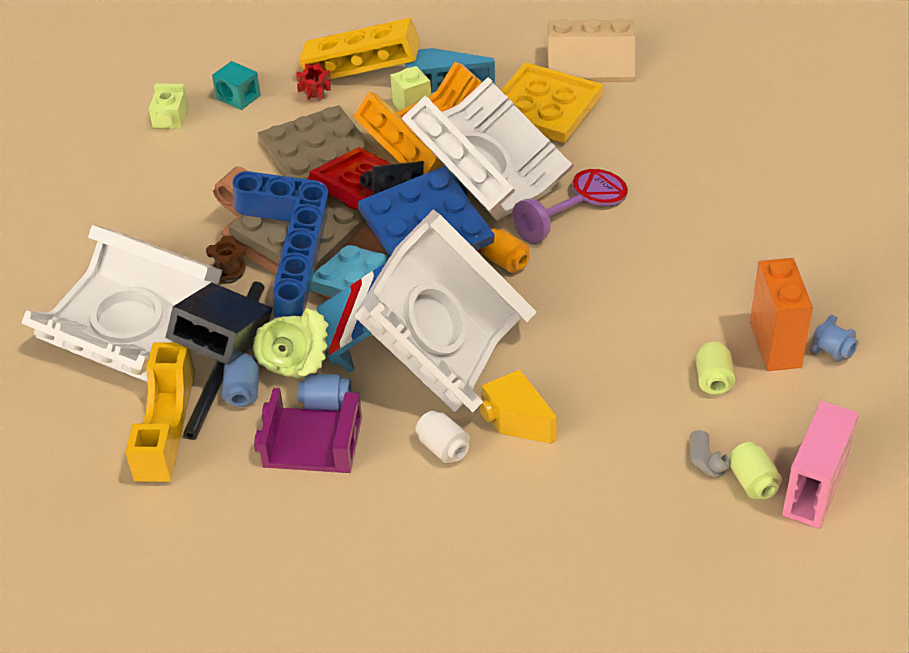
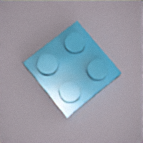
(345, 269)

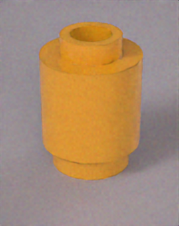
(507, 251)

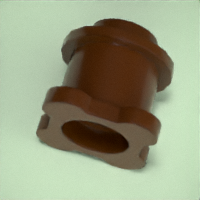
(227, 257)

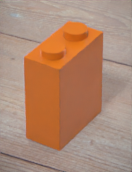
(780, 314)

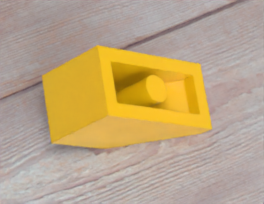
(518, 409)

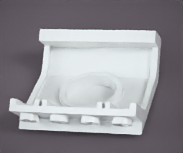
(490, 148)
(121, 302)
(441, 310)

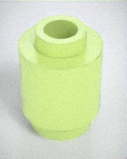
(715, 368)
(755, 471)

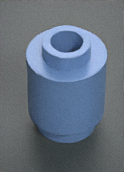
(241, 381)
(323, 391)

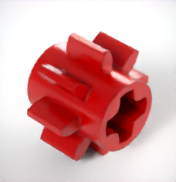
(313, 81)

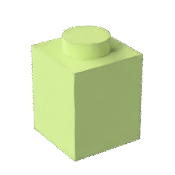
(409, 87)

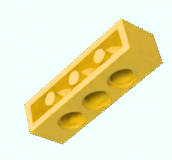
(363, 48)

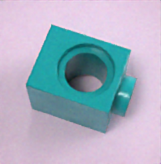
(236, 85)

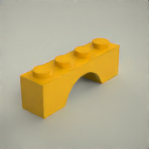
(156, 440)

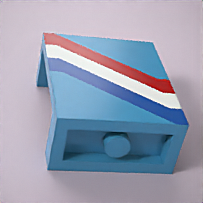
(343, 328)

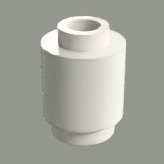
(443, 436)

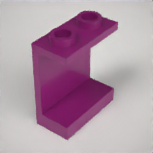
(309, 437)

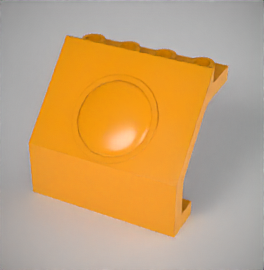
(394, 133)

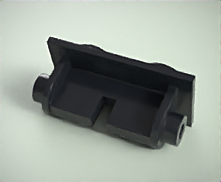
(390, 175)

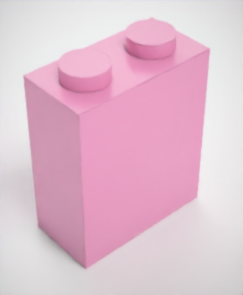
(820, 464)

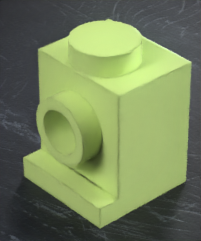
(168, 106)

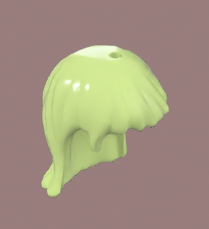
(302, 340)

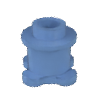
(834, 340)

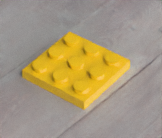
(552, 99)

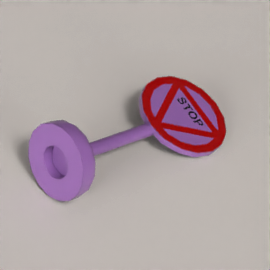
(591, 185)

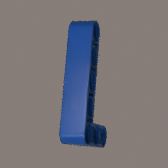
(305, 207)

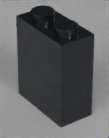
(217, 322)

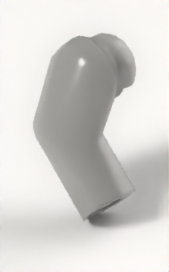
(702, 458)

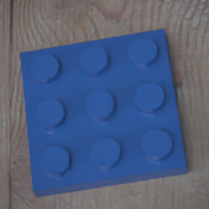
(401, 208)

